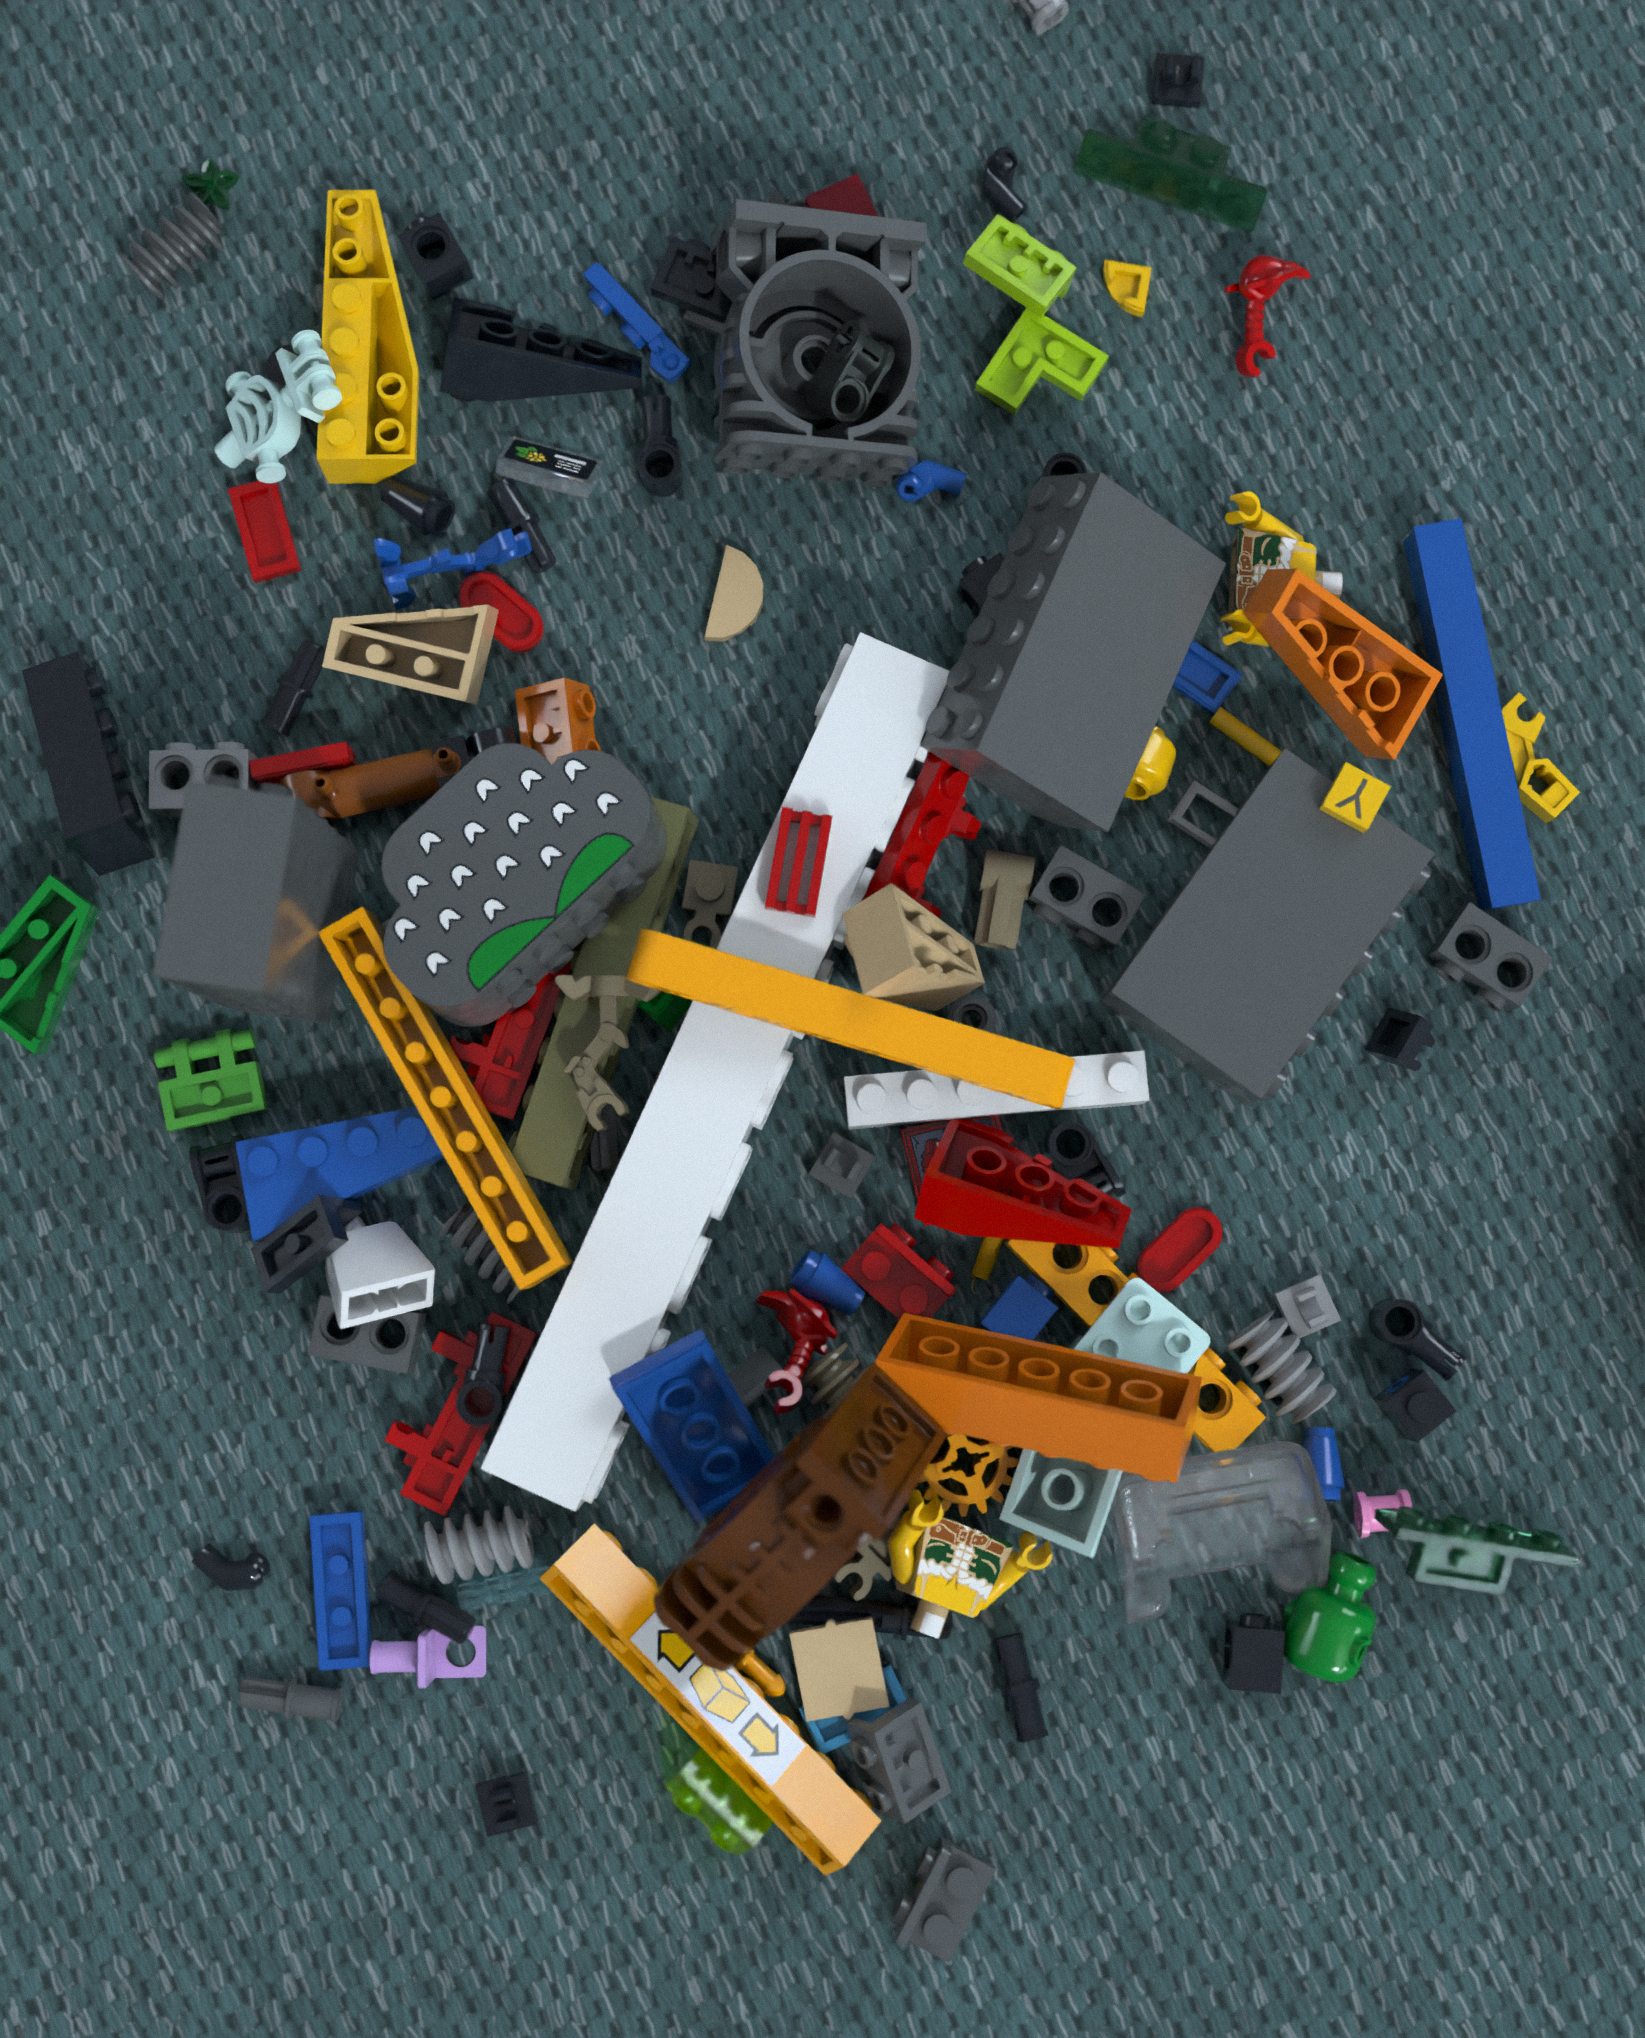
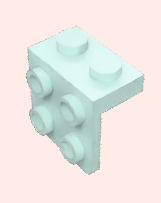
(1145, 1330)

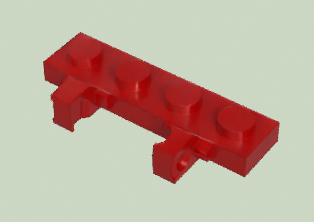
(927, 818)
(509, 1055)
(447, 1449)

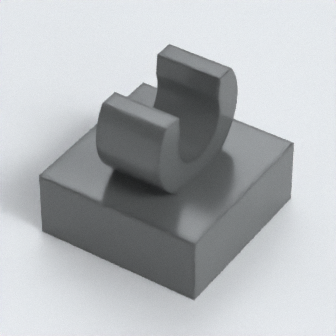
(842, 1165)

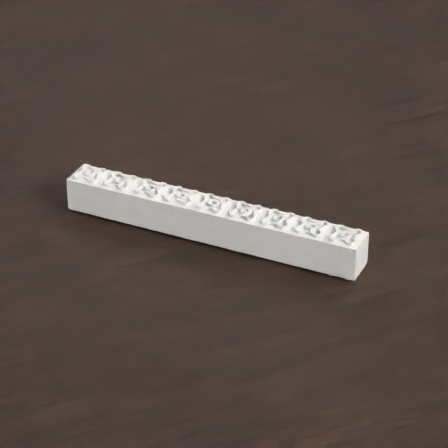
(714, 1087)

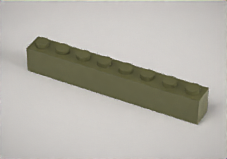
(555, 1126)

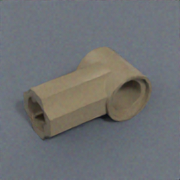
(1003, 888)

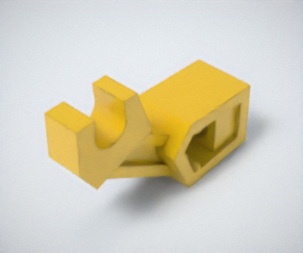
(1520, 739)

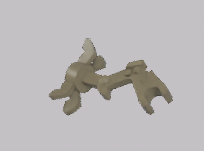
(593, 1087)

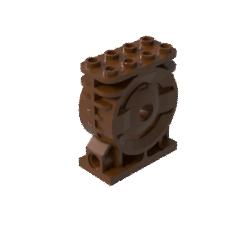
(799, 1521)

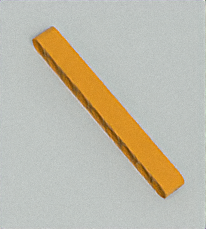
(850, 1018)

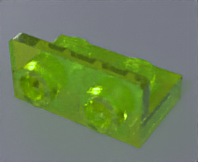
(719, 1803)

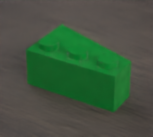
(41, 960)

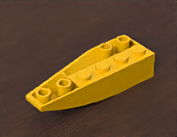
(367, 348)

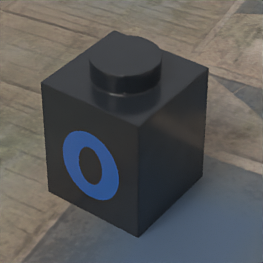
(1414, 1405)

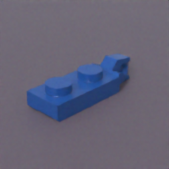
(638, 326)

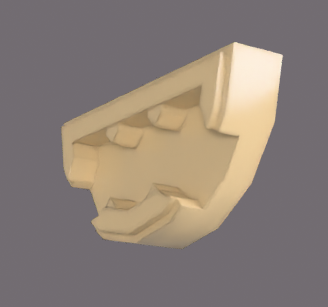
(736, 597)

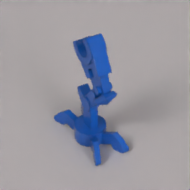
(496, 550)

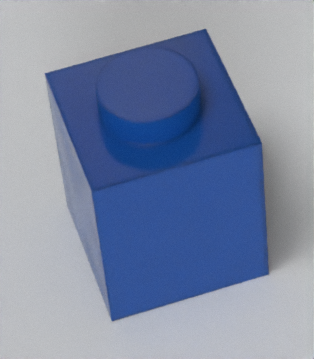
(1020, 1308)

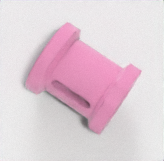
(1366, 1507)

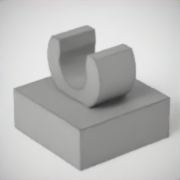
(1307, 1306)

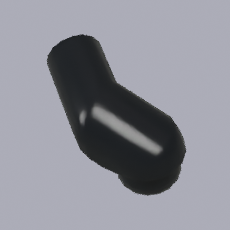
(999, 181)
(232, 1574)

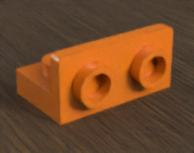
(557, 718)

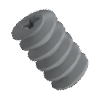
(1283, 1367)
(478, 1545)

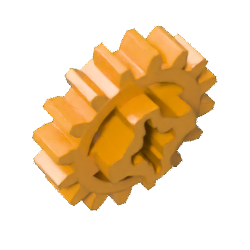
(972, 1481)

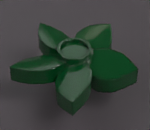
(212, 184)

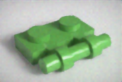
(213, 1094)

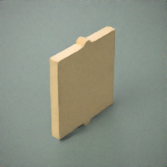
(839, 1669)

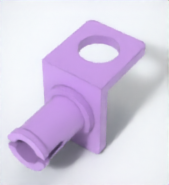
(427, 1657)

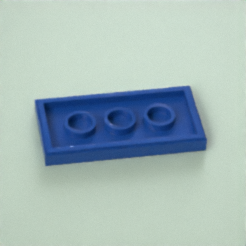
(693, 1423)

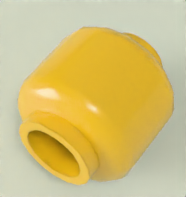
(1153, 768)

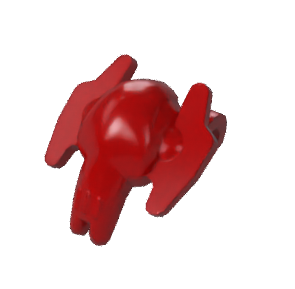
(1257, 283)
(809, 1328)

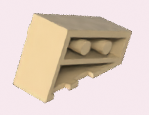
(421, 651)
(909, 952)

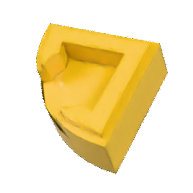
(1127, 285)

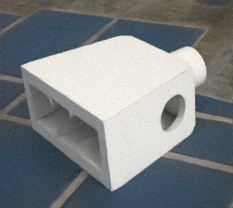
(377, 1274)

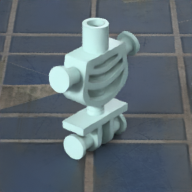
(271, 427)

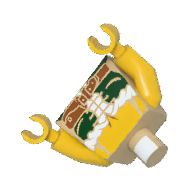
(1263, 546)
(954, 1563)

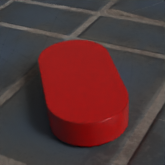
(517, 623)
(1179, 1249)

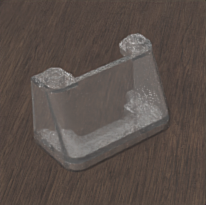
(1221, 1516)

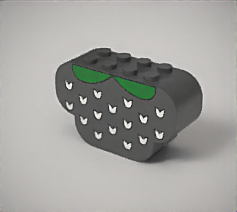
(513, 875)

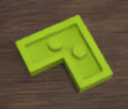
(1037, 350)

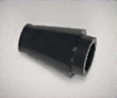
(419, 505)

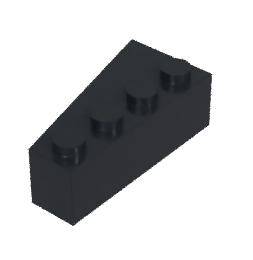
(86, 764)

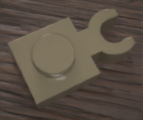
(708, 893)
(872, 1558)

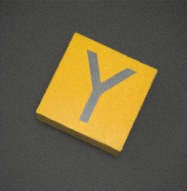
(1354, 797)

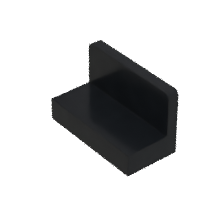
(303, 1241)

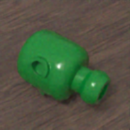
(1332, 1624)

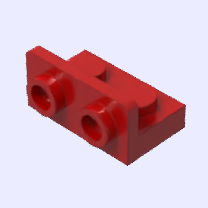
(898, 1275)

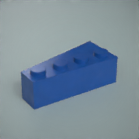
(330, 1160)

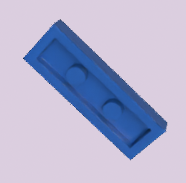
(341, 1589)

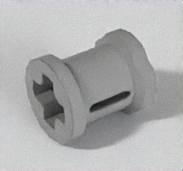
(1044, 13)

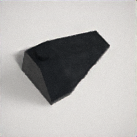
(502, 361)

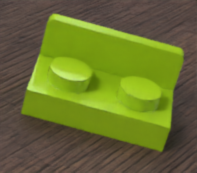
(1020, 265)

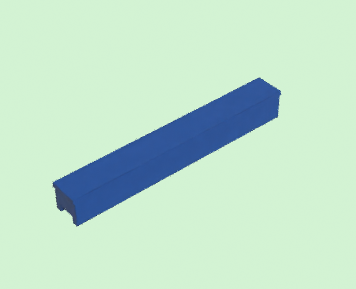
(1471, 716)

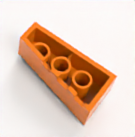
(1343, 660)

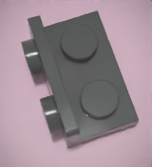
(899, 1761)
(943, 1899)

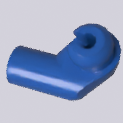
(927, 477)

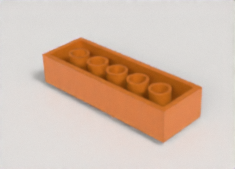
(1045, 1396)

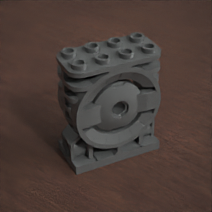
(845, 272)

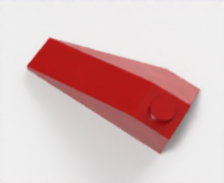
(997, 1191)

